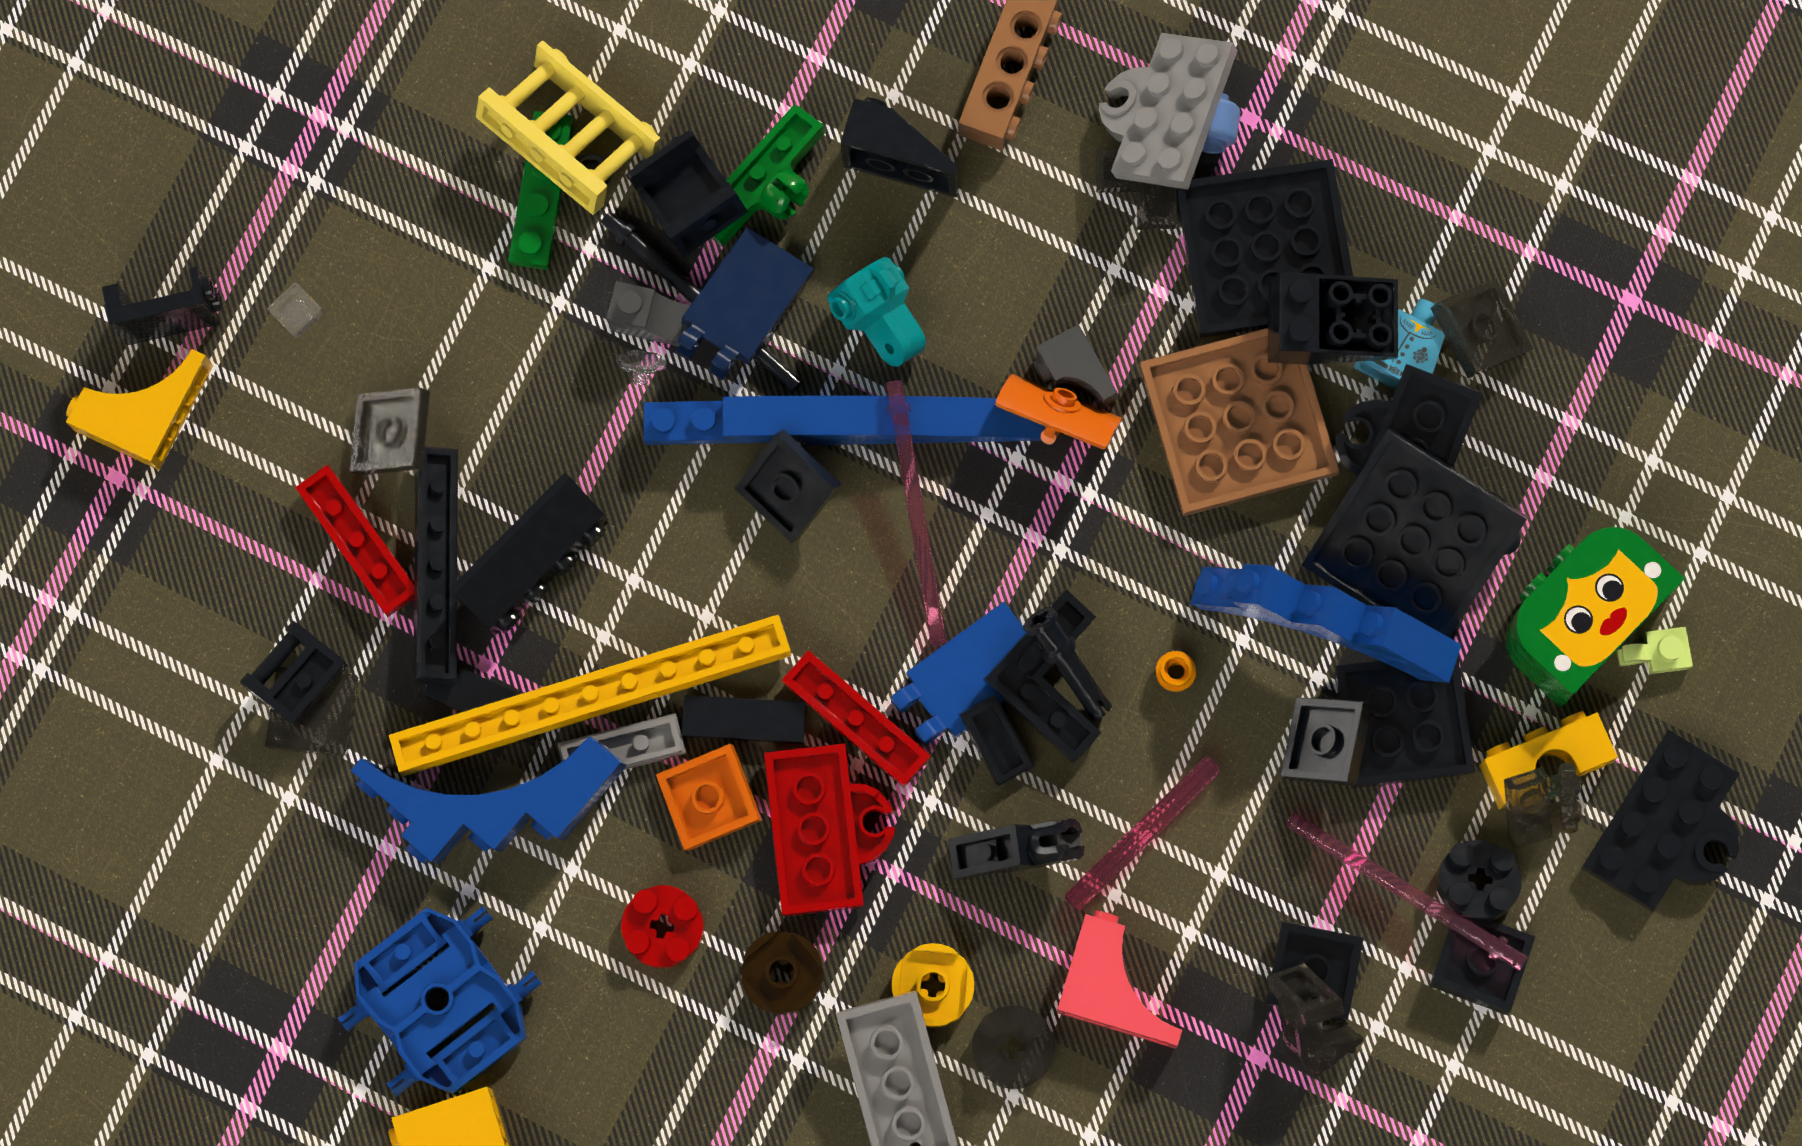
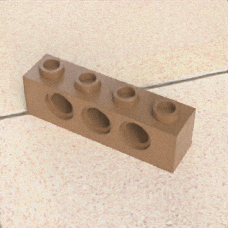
(995, 126)

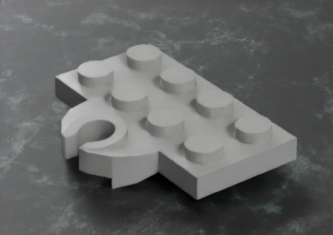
(1167, 109)

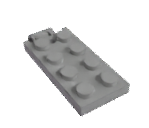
(896, 1073)

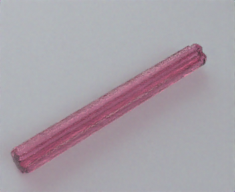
(1142, 833)

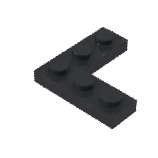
(1021, 685)

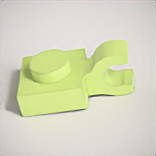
(1662, 651)

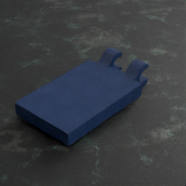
(743, 301)

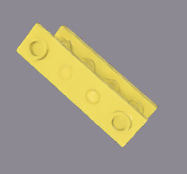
(556, 160)

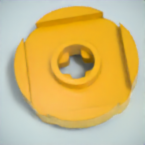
(951, 970)

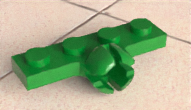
(767, 174)

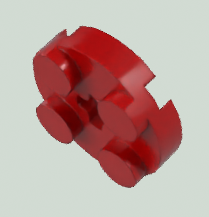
(649, 906)

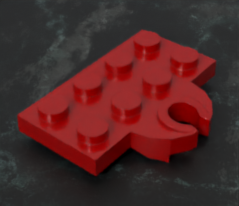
(821, 829)

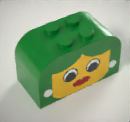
(1586, 609)

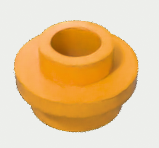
(1180, 659)

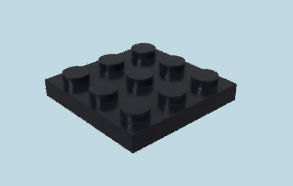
(1414, 724)

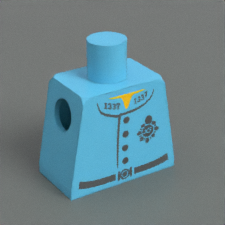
(1417, 346)

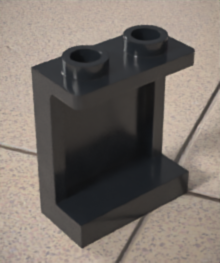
(686, 193)
(165, 314)

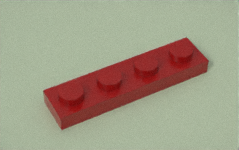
(357, 540)
(856, 719)

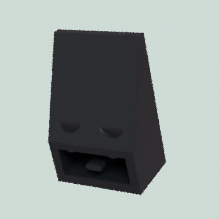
(1331, 319)

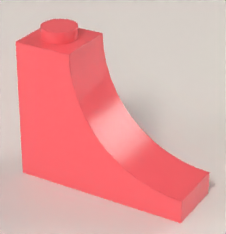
(1100, 989)

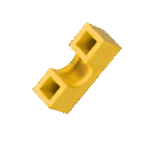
(1578, 742)

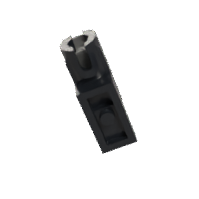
(1015, 848)

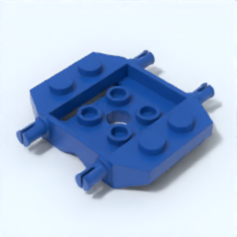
(471, 988)

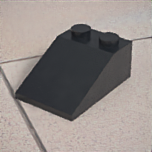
(889, 147)

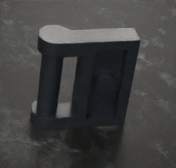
(304, 679)

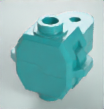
(875, 304)

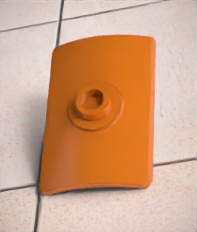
(1058, 412)

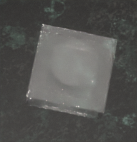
(295, 310)

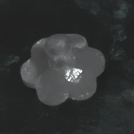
(641, 364)

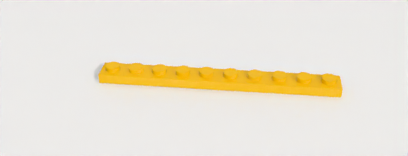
(589, 695)

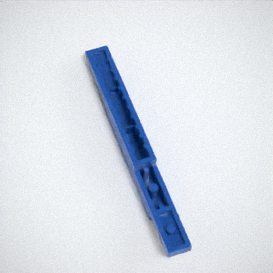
(832, 420)

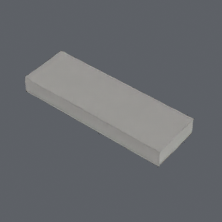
(638, 742)

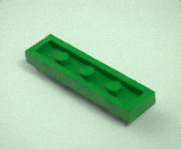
(538, 208)

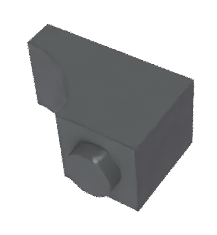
(645, 314)
(1072, 363)

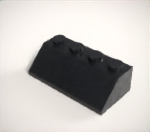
(530, 556)

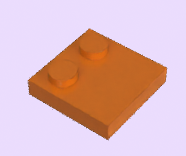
(708, 797)

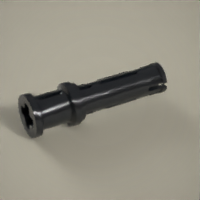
(1059, 649)

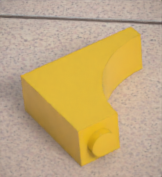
(141, 421)
(458, 1121)

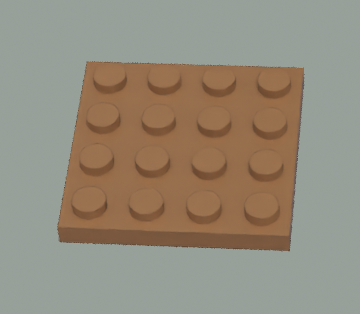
(1236, 422)

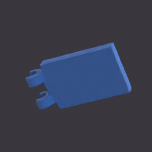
(954, 674)

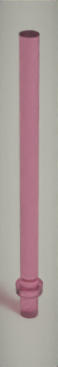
(899, 411)
(1496, 947)

